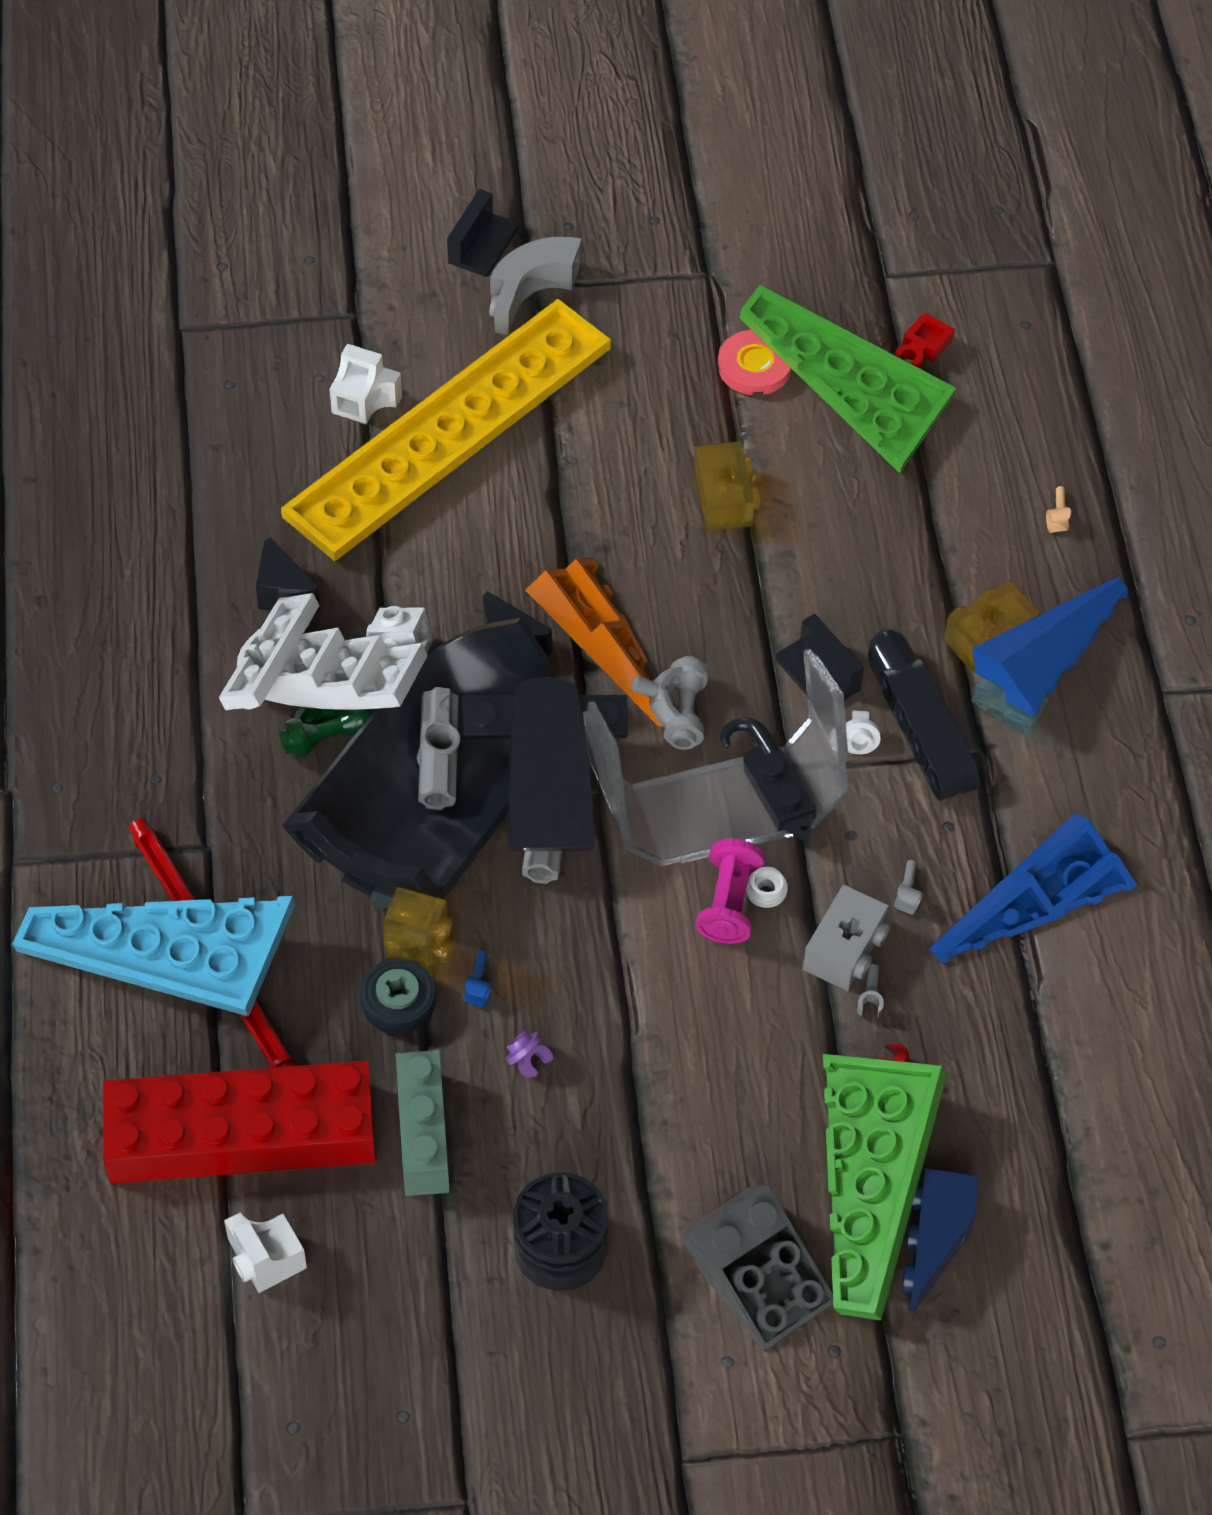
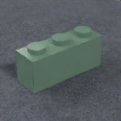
(422, 1123)

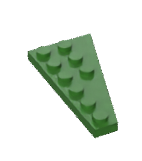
(875, 1155)

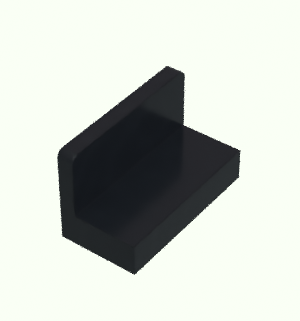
(480, 236)
(833, 654)

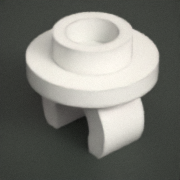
(862, 733)

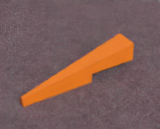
(592, 621)

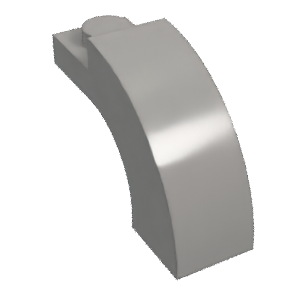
(531, 268)

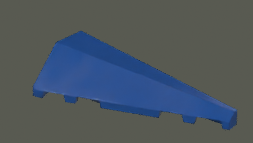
(1038, 651)
(1058, 876)

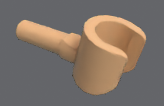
(1058, 518)

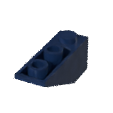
(944, 1223)

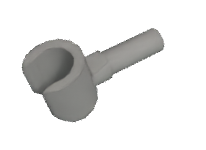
(907, 897)
(871, 992)

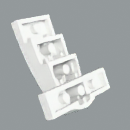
(318, 666)

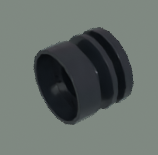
(554, 1253)

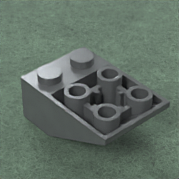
(758, 1265)

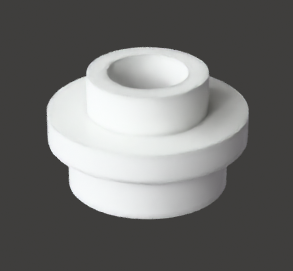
(769, 878)

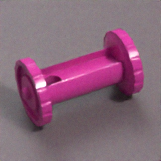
(724, 920)

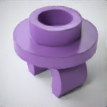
(523, 1048)

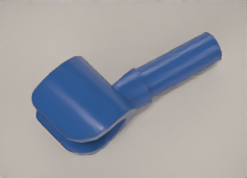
(477, 990)

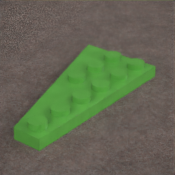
(868, 387)

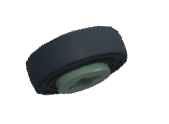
(403, 1010)

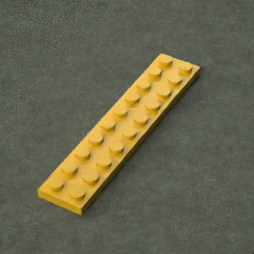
(445, 430)

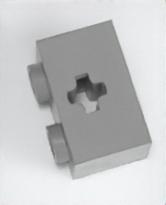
(830, 951)

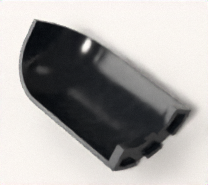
(366, 803)

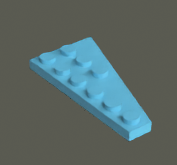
(173, 947)

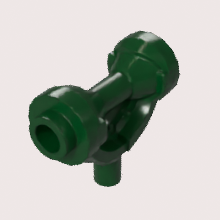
(303, 734)

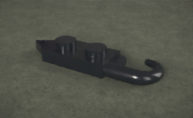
(774, 780)

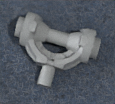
(680, 726)

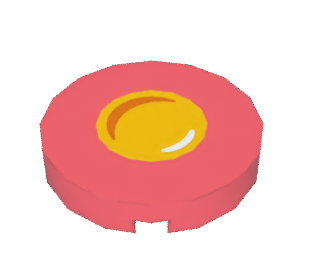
(751, 365)

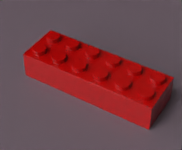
(237, 1122)

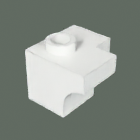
(363, 385)
(265, 1250)

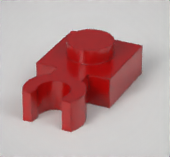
(925, 339)

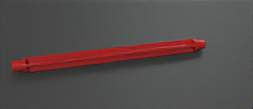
(147, 841)

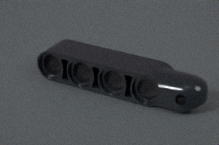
(922, 716)

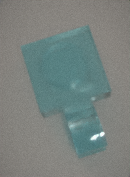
(993, 696)

